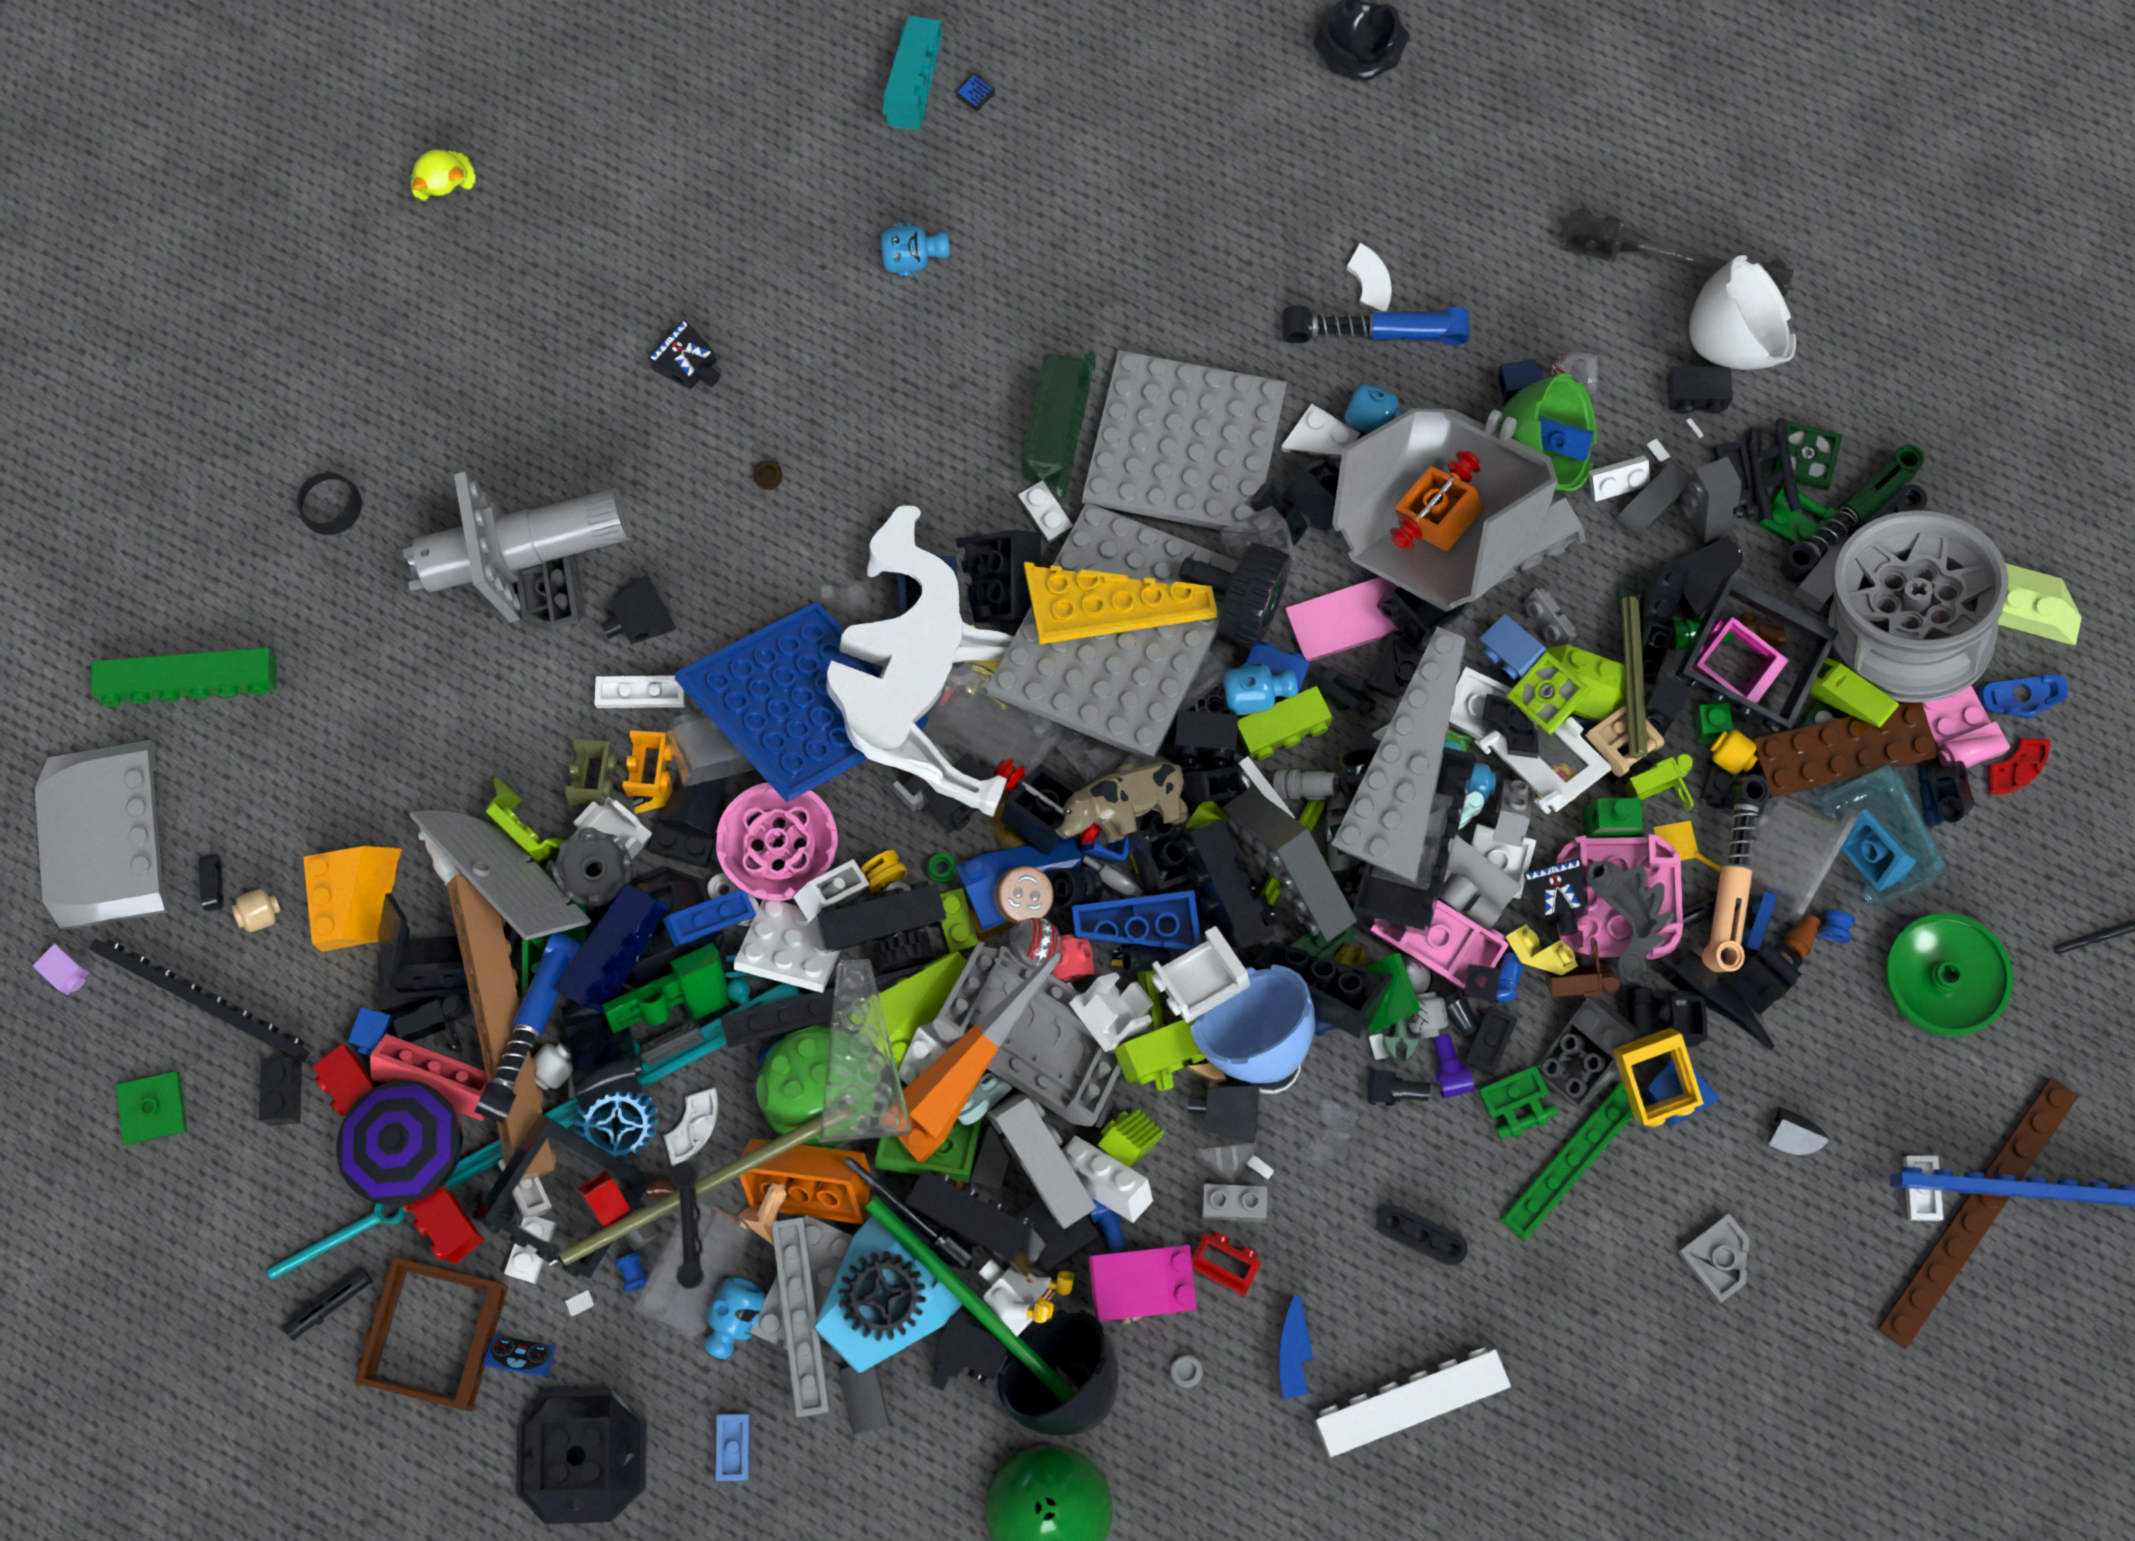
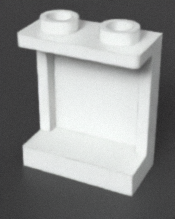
(1201, 977)

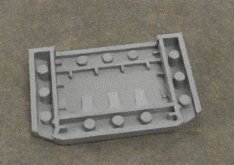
(100, 836)
(1049, 1046)

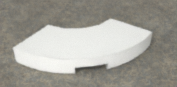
(1373, 279)
(695, 1127)

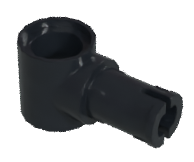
(1388, 1089)

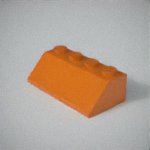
(815, 1182)

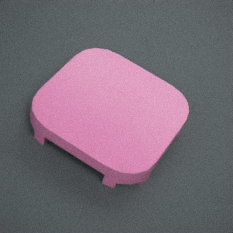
(1603, 921)

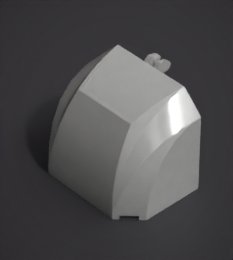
(1385, 464)

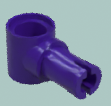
(1452, 1075)

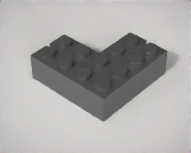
(1291, 858)

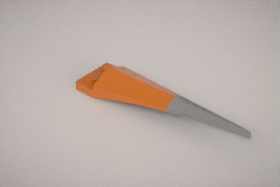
(945, 1086)

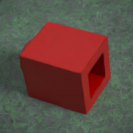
(604, 1199)

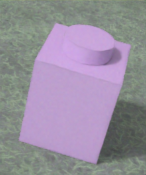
(61, 969)

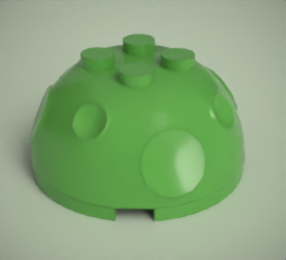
(794, 1081)

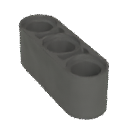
(1654, 499)

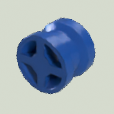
(1836, 926)

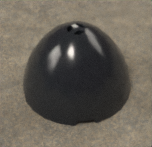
(1081, 1355)

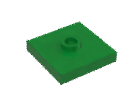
(1400, 998)
(151, 1108)

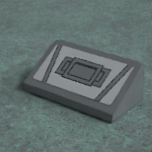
(671, 1043)

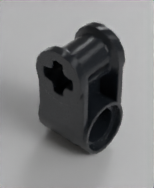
(1951, 784)

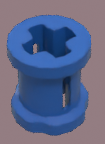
(632, 1272)

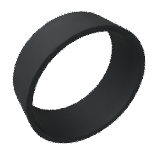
(345, 521)

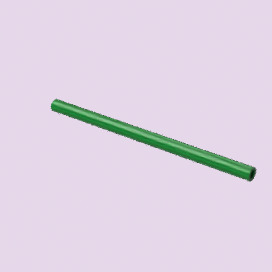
(969, 1299)

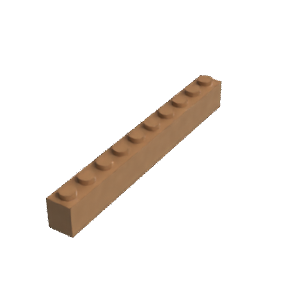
(494, 1007)

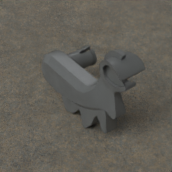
(1630, 898)

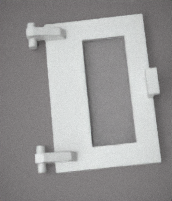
(1563, 765)

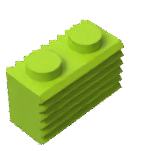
(1130, 1137)

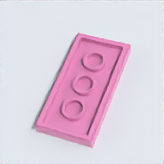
(1340, 619)

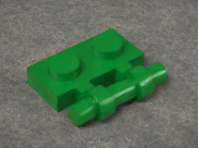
(1514, 1093)

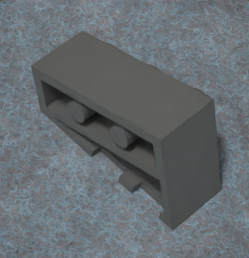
(1711, 500)

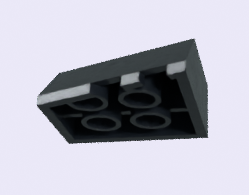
(998, 574)

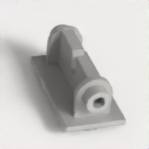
(1542, 609)

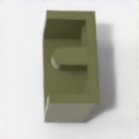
(585, 752)

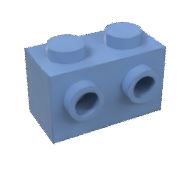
(1511, 647)

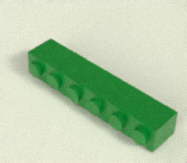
(184, 676)

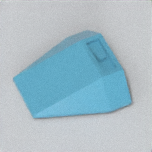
(850, 1344)

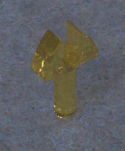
(1345, 953)

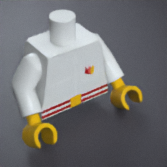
(1020, 1298)

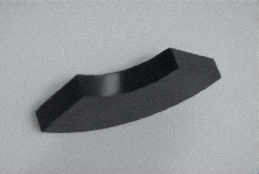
(1512, 724)

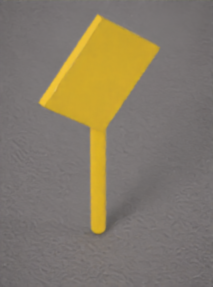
(1682, 839)

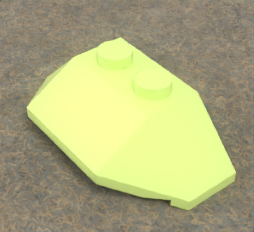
(2039, 606)

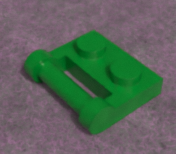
(1792, 525)

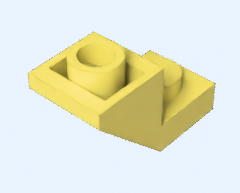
(1555, 958)

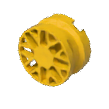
(883, 870)

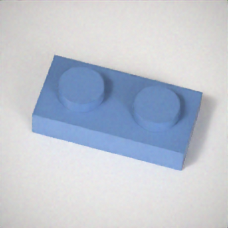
(733, 1447)

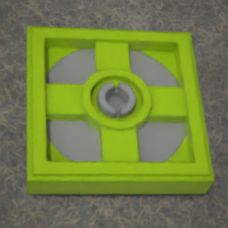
(1548, 693)

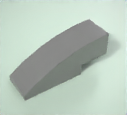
(1819, 583)

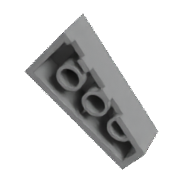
(1553, 536)

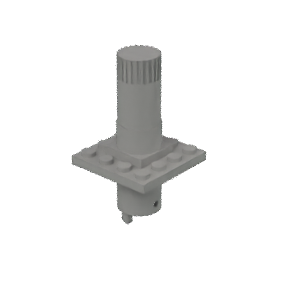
(498, 544)

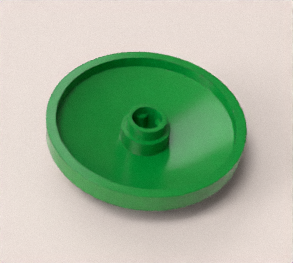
(1948, 975)

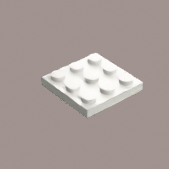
(785, 948)

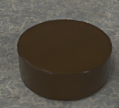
(767, 475)

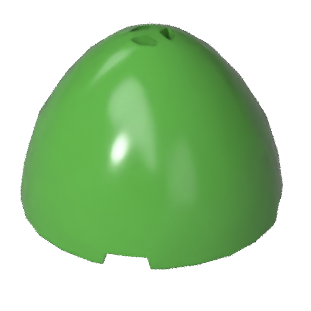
(1560, 400)

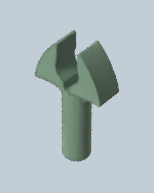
(1400, 1035)

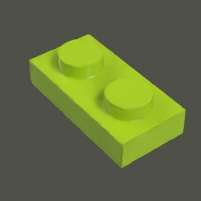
(958, 926)

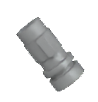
(1311, 784)

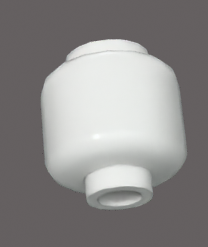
(552, 1066)

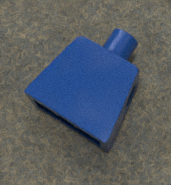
(1668, 1085)

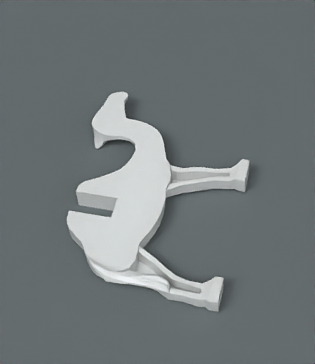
(915, 659)

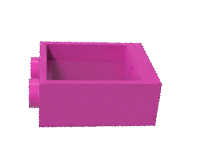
(1764, 676)

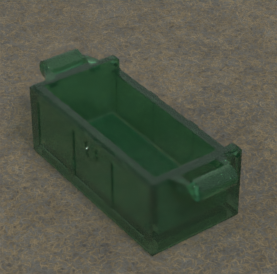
(1057, 420)

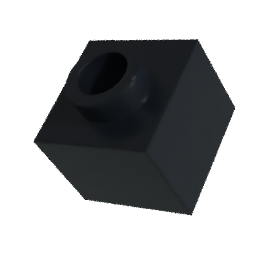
(1474, 991)

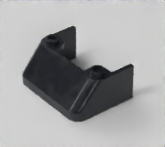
(421, 964)

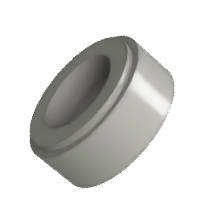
(1186, 1371)

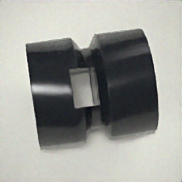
(1075, 886)

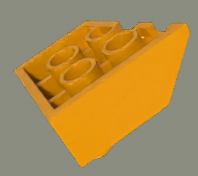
(348, 894)

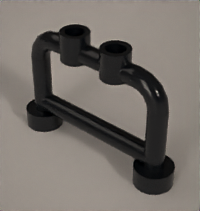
(690, 1272)

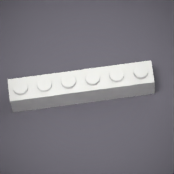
(1412, 1403)

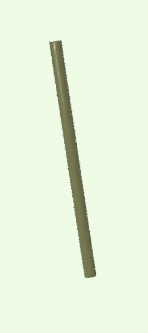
(703, 1186)

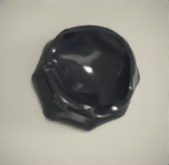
(1361, 39)

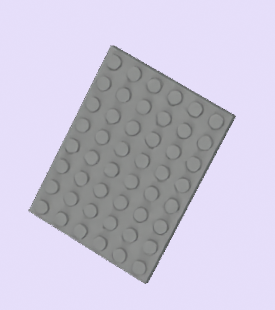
(1120, 683)

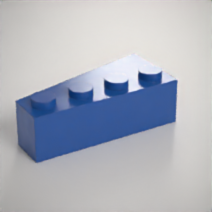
(1145, 921)

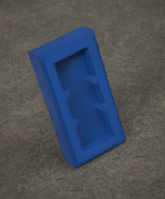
(1565, 438)

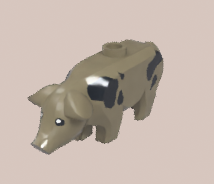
(1124, 796)

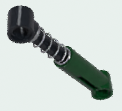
(1854, 511)

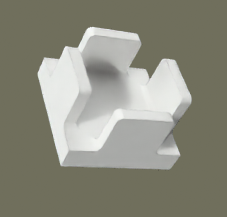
(616, 820)
(1113, 1015)

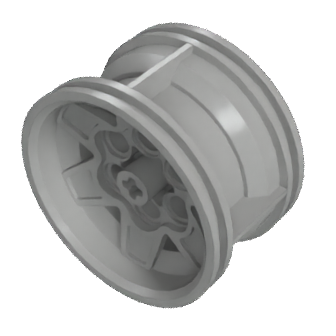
(1915, 567)

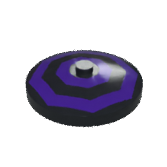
(399, 1143)

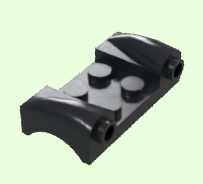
(599, 1058)

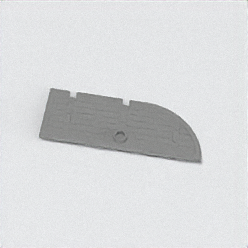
(500, 873)

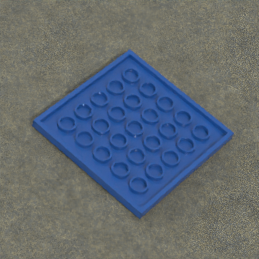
(775, 700)

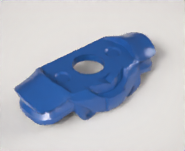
(2043, 693)

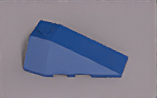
(982, 872)

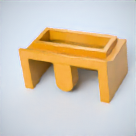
(636, 763)

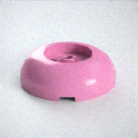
(752, 819)

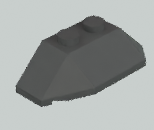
(552, 593)

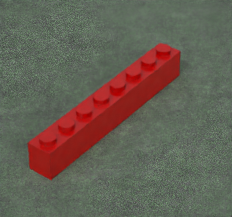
(437, 1215)

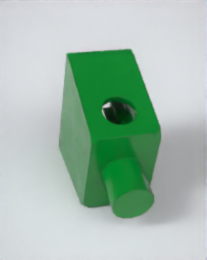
(1613, 818)

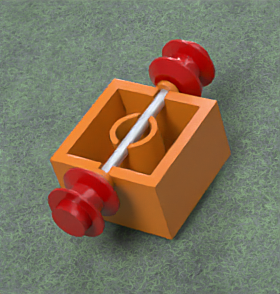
(1439, 505)

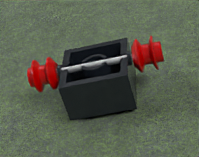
(1038, 805)

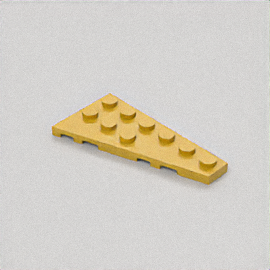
(1103, 603)

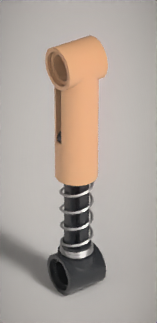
(1735, 878)

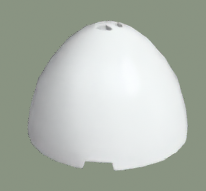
(1741, 319)

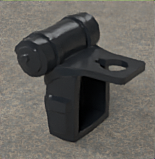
(1678, 1010)

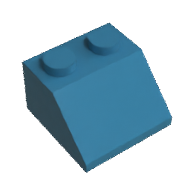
(1877, 852)

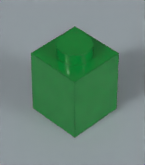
(1711, 721)

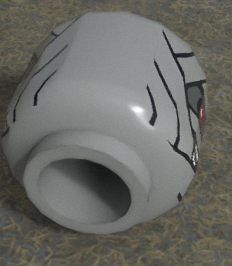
(1431, 1017)

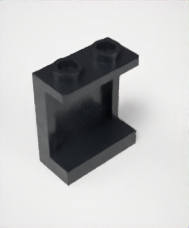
(1415, 616)

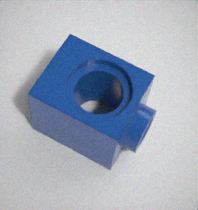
(369, 1030)

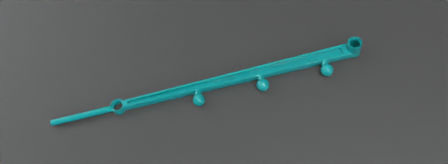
(487, 1157)

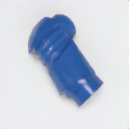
(1510, 974)

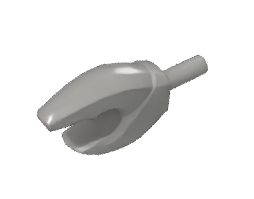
(1115, 878)

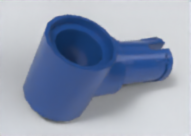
(1110, 1225)

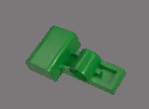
(695, 982)

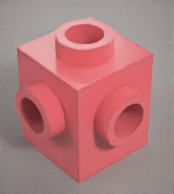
(1075, 960)

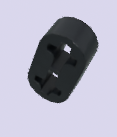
(211, 882)

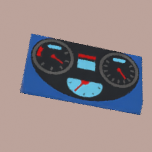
(520, 1356)

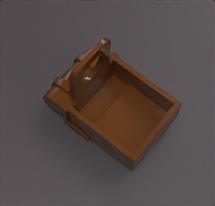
(1583, 980)

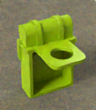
(1662, 777)

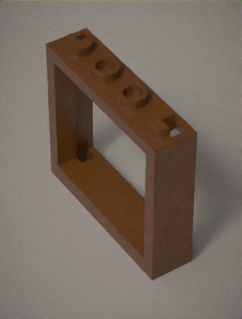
(385, 1309)

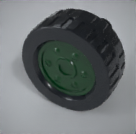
(1249, 592)

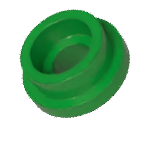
(937, 859)

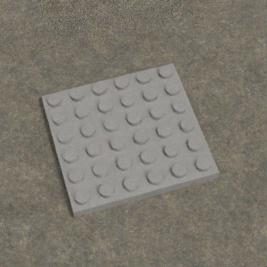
(1183, 441)

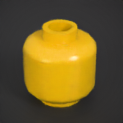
(1734, 752)

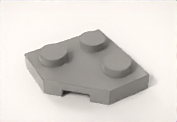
(1719, 1258)

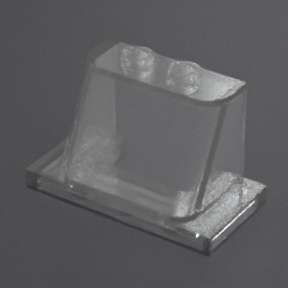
(1796, 852)

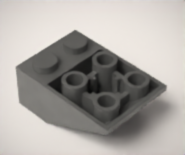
(1583, 1056)

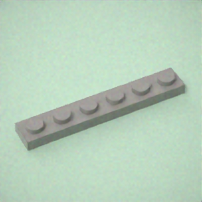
(799, 1317)

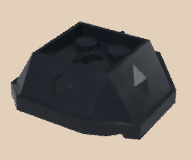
(679, 892)
(613, 1462)

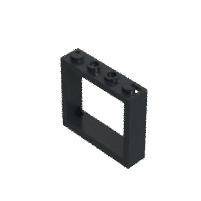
(1780, 611)
(517, 1167)

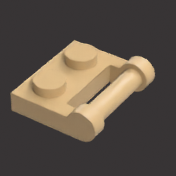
(1613, 734)

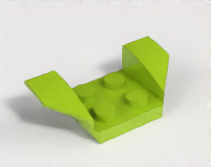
(508, 822)

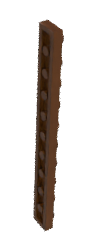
(1976, 1215)

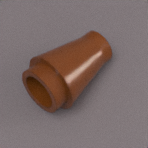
(1802, 935)

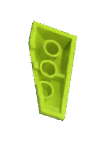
(918, 1001)

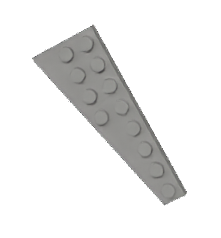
(1396, 795)

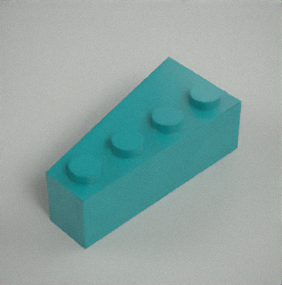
(912, 72)

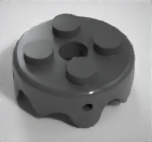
(587, 848)

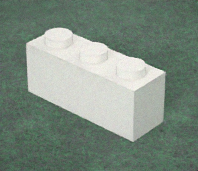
(1111, 1181)

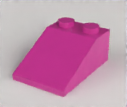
(1142, 1282)

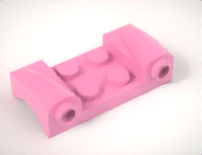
(1964, 729)
(1449, 946)

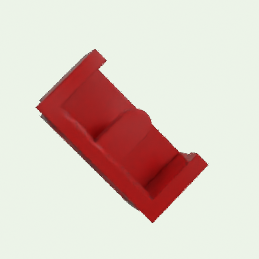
(1219, 1275)

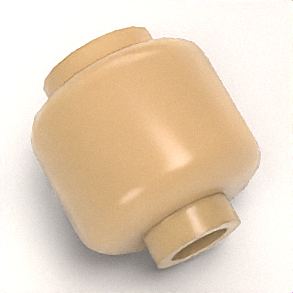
(255, 910)

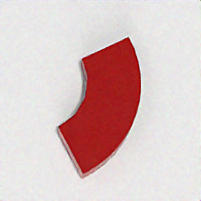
(2020, 768)

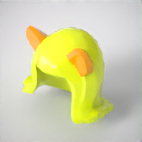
(440, 172)

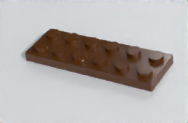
(1843, 750)

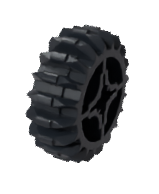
(909, 1289)

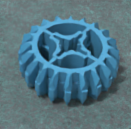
(627, 1122)

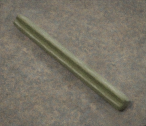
(1634, 677)

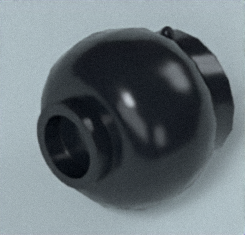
(1353, 769)

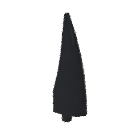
(1695, 976)

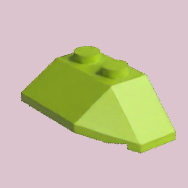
(1599, 674)

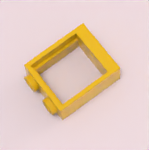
(1647, 1048)

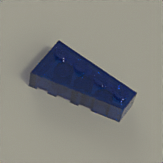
(612, 949)

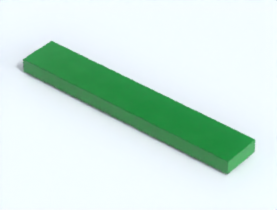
(1569, 1163)

